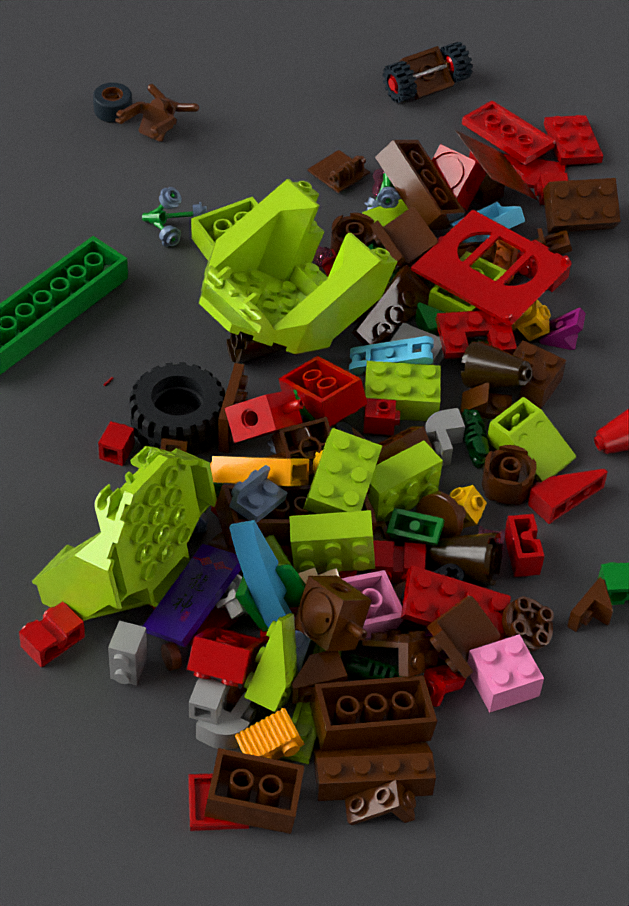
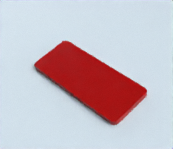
(531, 172)

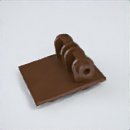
(340, 170)

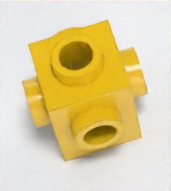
(534, 321)
(472, 503)

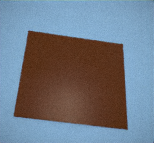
(496, 165)

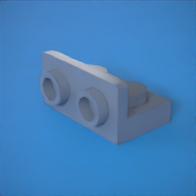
(257, 495)

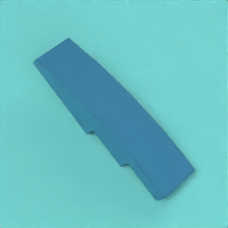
(259, 571)

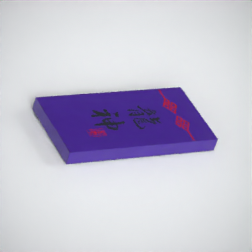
(193, 595)

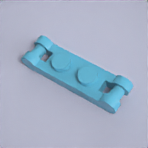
(395, 351)

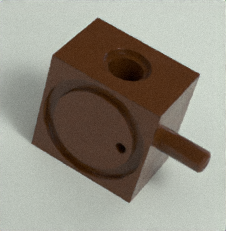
(302, 441)
(332, 613)

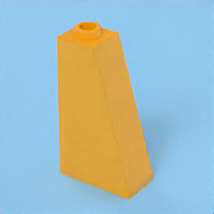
(282, 470)

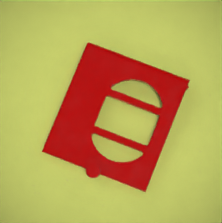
(493, 297)

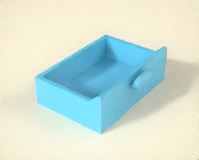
(505, 215)

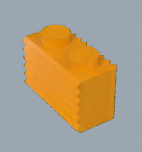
(271, 737)

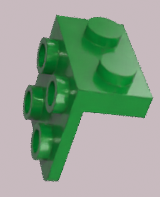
(293, 584)

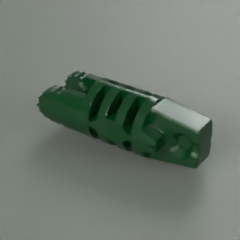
(475, 437)
(366, 668)

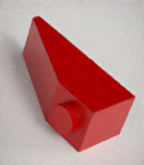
(564, 492)

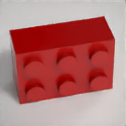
(325, 389)
(224, 655)

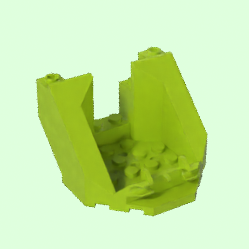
(266, 280)
(139, 541)

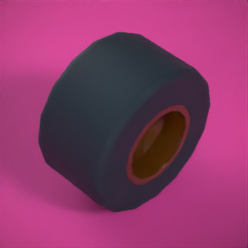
(110, 99)

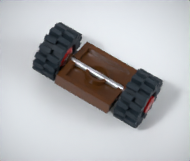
(427, 72)

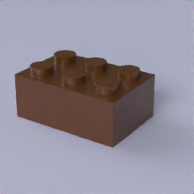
(581, 205)
(254, 791)

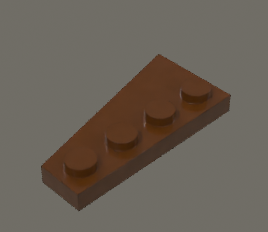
(394, 308)

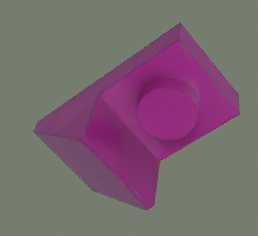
(564, 330)

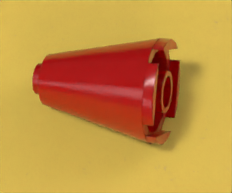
(614, 435)

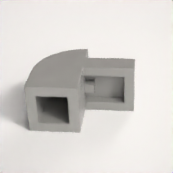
(444, 429)
(208, 700)
(228, 725)

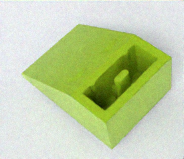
(530, 429)
(277, 666)

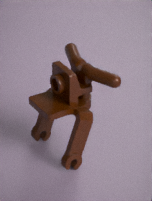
(157, 115)

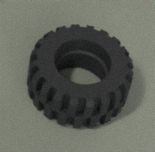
(177, 385)

